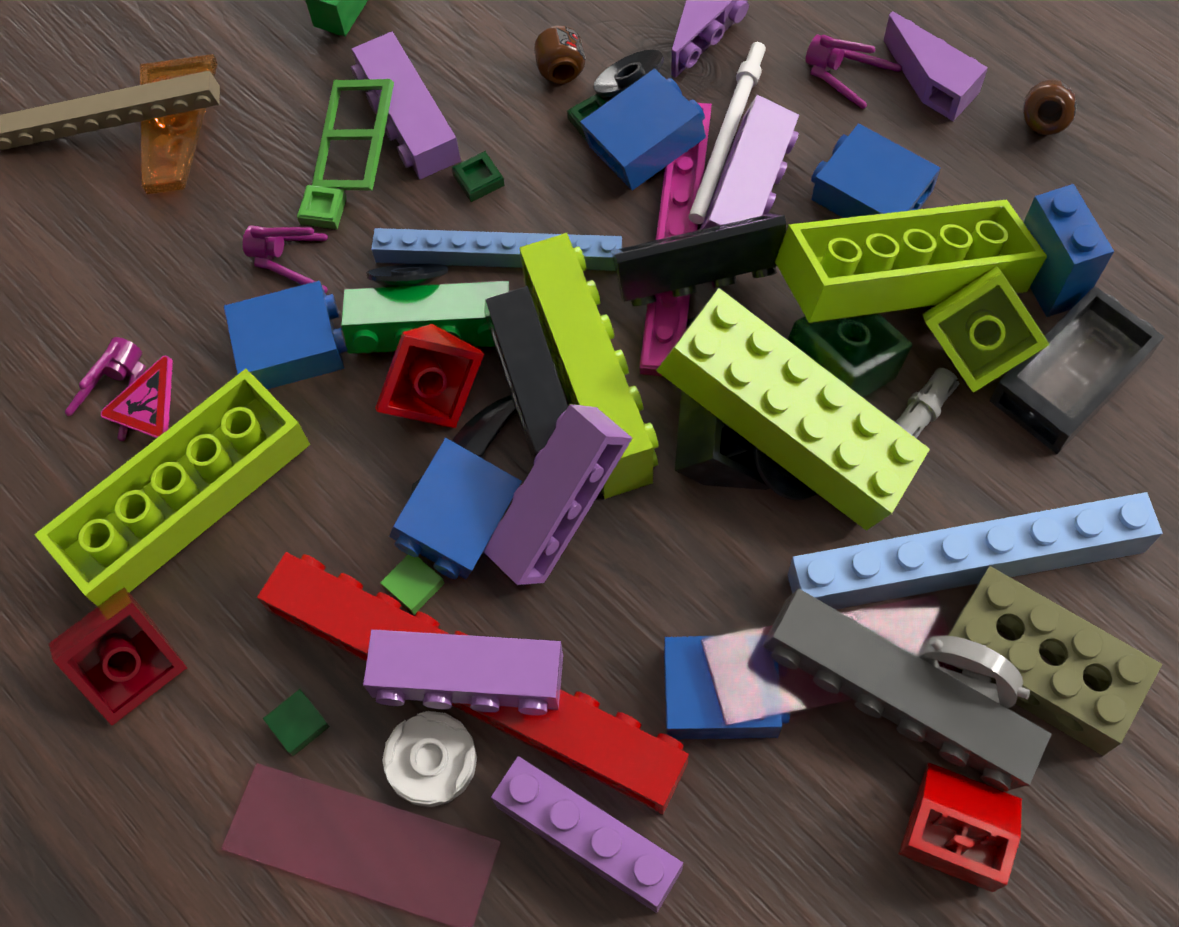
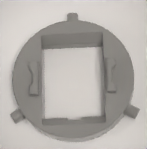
(978, 660)

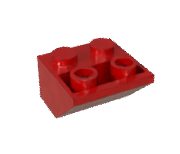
(963, 828)

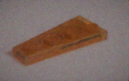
(171, 140)

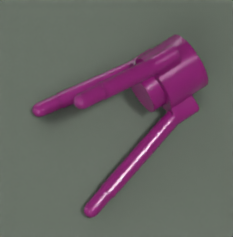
(827, 54)
(268, 243)
(117, 361)

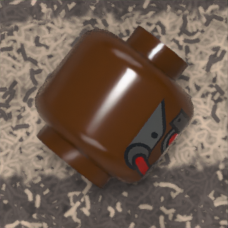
(559, 54)
(1049, 107)

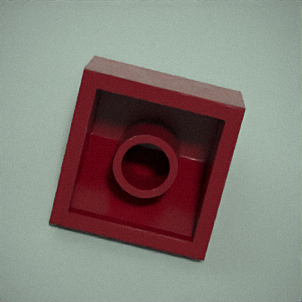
(116, 656)

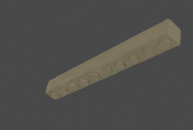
(109, 109)

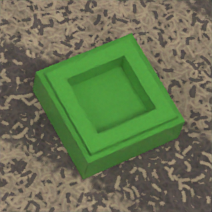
(322, 207)
(412, 583)

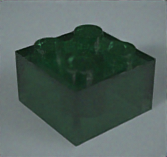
(856, 350)

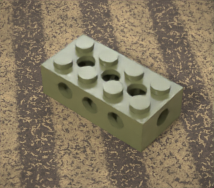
(1076, 652)

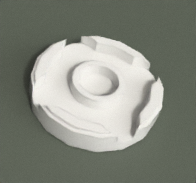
(430, 759)

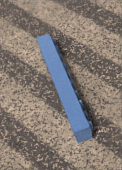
(479, 248)

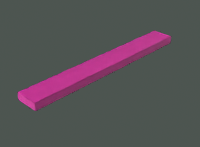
(668, 315)

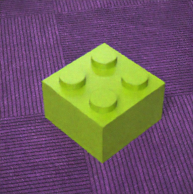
(985, 329)

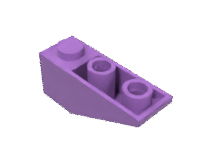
(701, 26)
(937, 71)

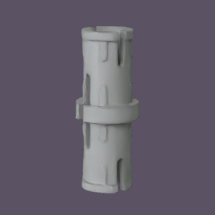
(926, 404)

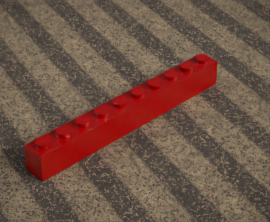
(576, 734)

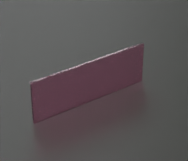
(747, 674)
(362, 846)

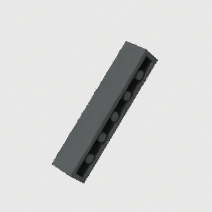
(906, 691)

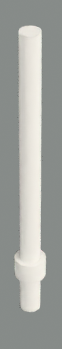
(746, 78)

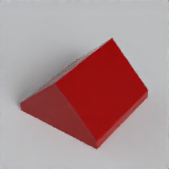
(430, 377)

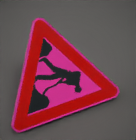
(145, 402)

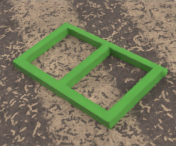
(375, 135)

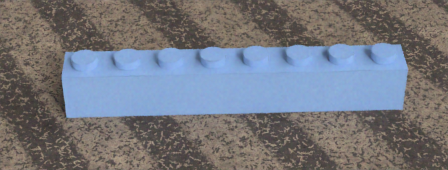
(965, 552)

